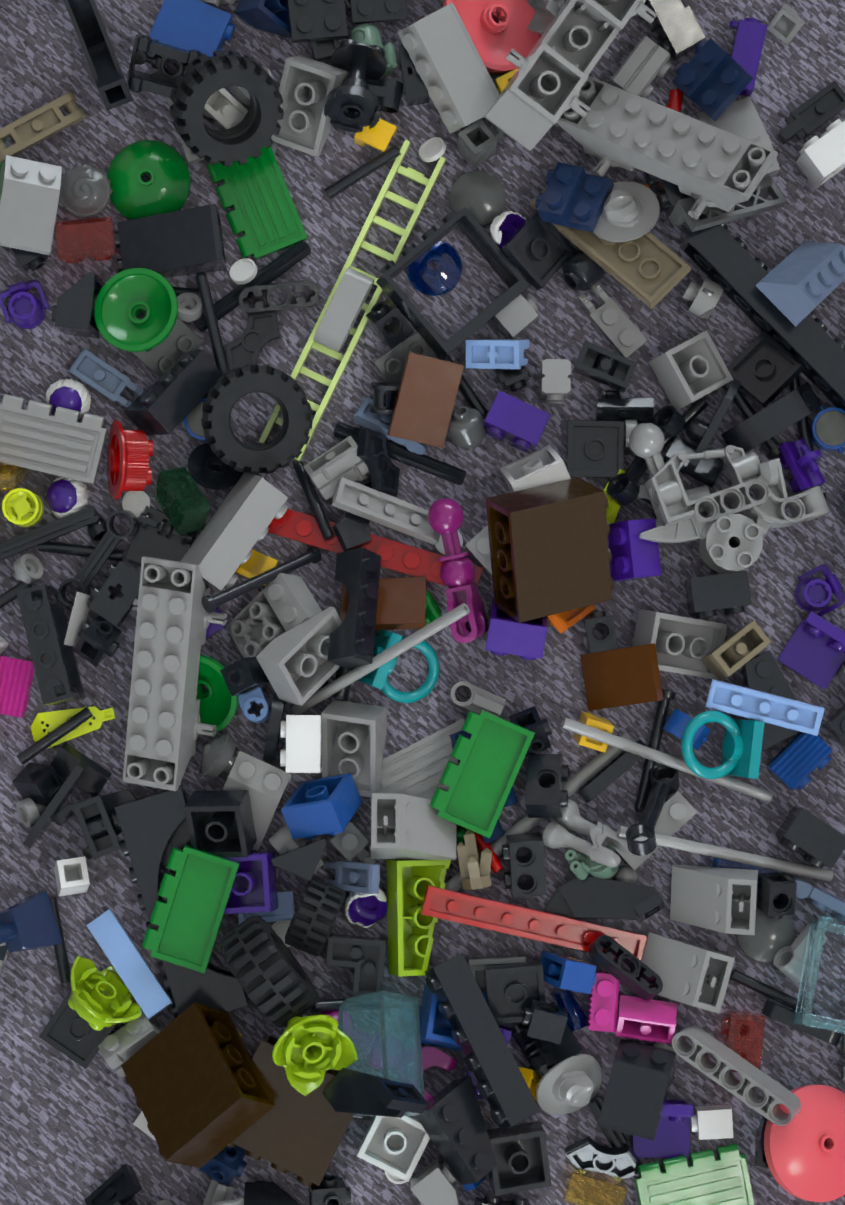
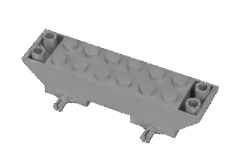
(559, 66)
(644, 135)
(165, 672)

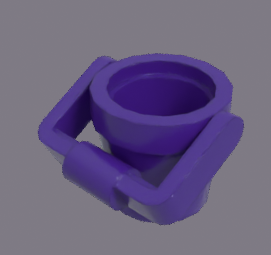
(25, 308)
(815, 593)

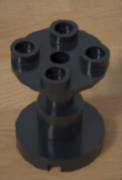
(353, 103)

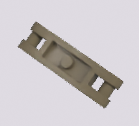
(40, 125)

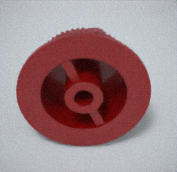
(128, 460)

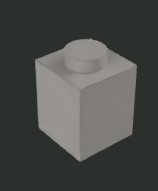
(517, 316)

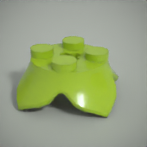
(100, 995)
(327, 1050)

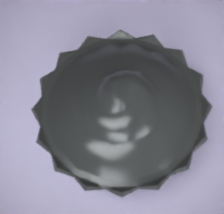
(85, 191)
(218, 755)

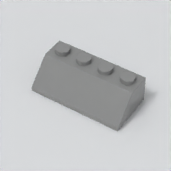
(450, 67)

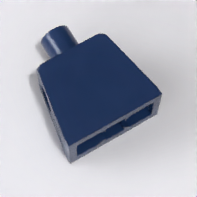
(29, 924)

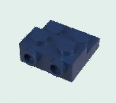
(712, 78)
(573, 197)

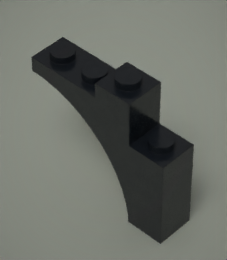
(99, 52)

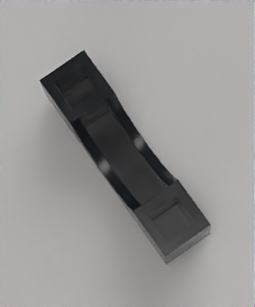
(353, 640)

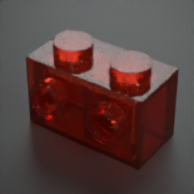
(85, 239)
(744, 1035)

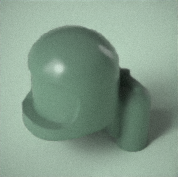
(370, 35)
(582, 865)

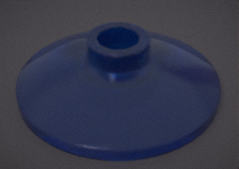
(439, 281)

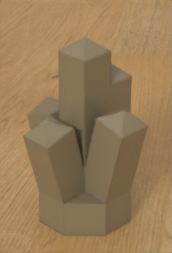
(474, 872)

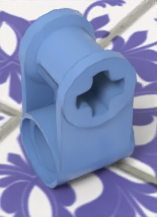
(246, 703)

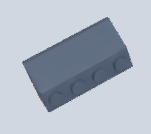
(804, 278)

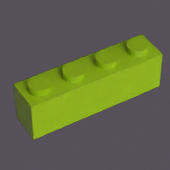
(407, 929)

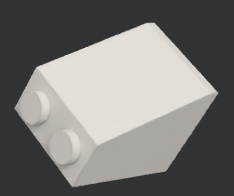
(535, 470)

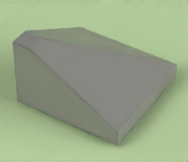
(785, 24)

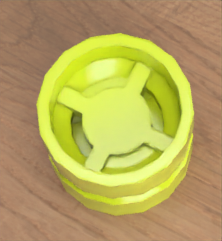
(23, 507)

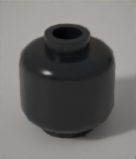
(581, 272)

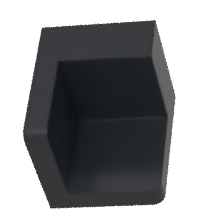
(38, 782)

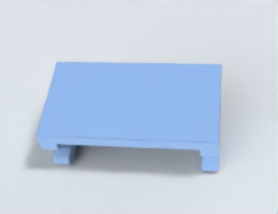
(496, 353)

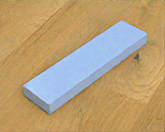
(765, 707)
(129, 964)

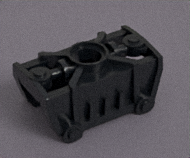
(161, 81)

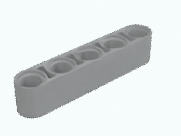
(749, 1074)

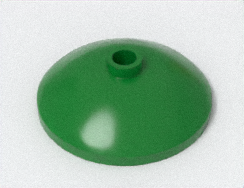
(162, 194)
(125, 298)
(216, 704)

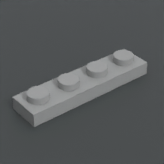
(384, 510)

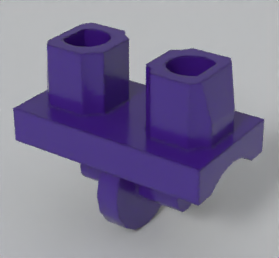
(802, 464)

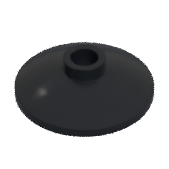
(200, 467)

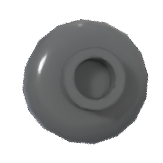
(466, 428)

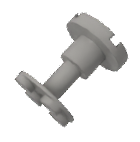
(744, 535)

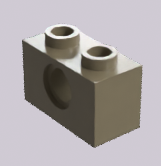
(736, 650)

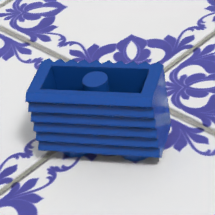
(799, 759)

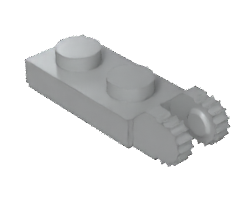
(613, 322)

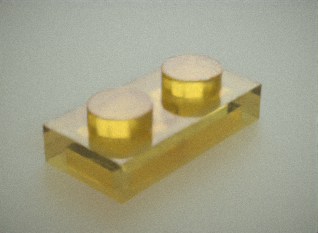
(11, 476)
(593, 1191)

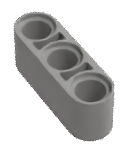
(343, 309)

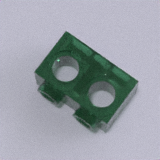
(181, 500)

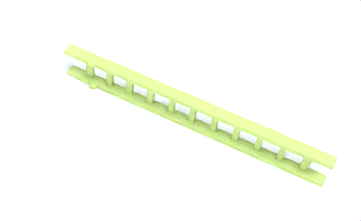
(360, 243)

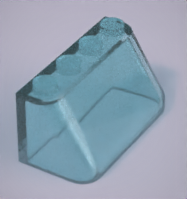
(385, 1037)

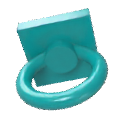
(378, 677)
(739, 749)

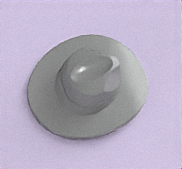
(627, 213)
(569, 1085)

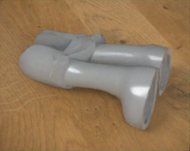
(557, 836)

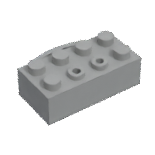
(235, 530)

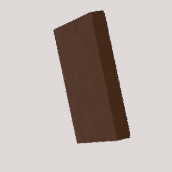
(425, 399)
(399, 603)
(621, 677)

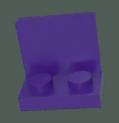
(815, 650)
(672, 1134)

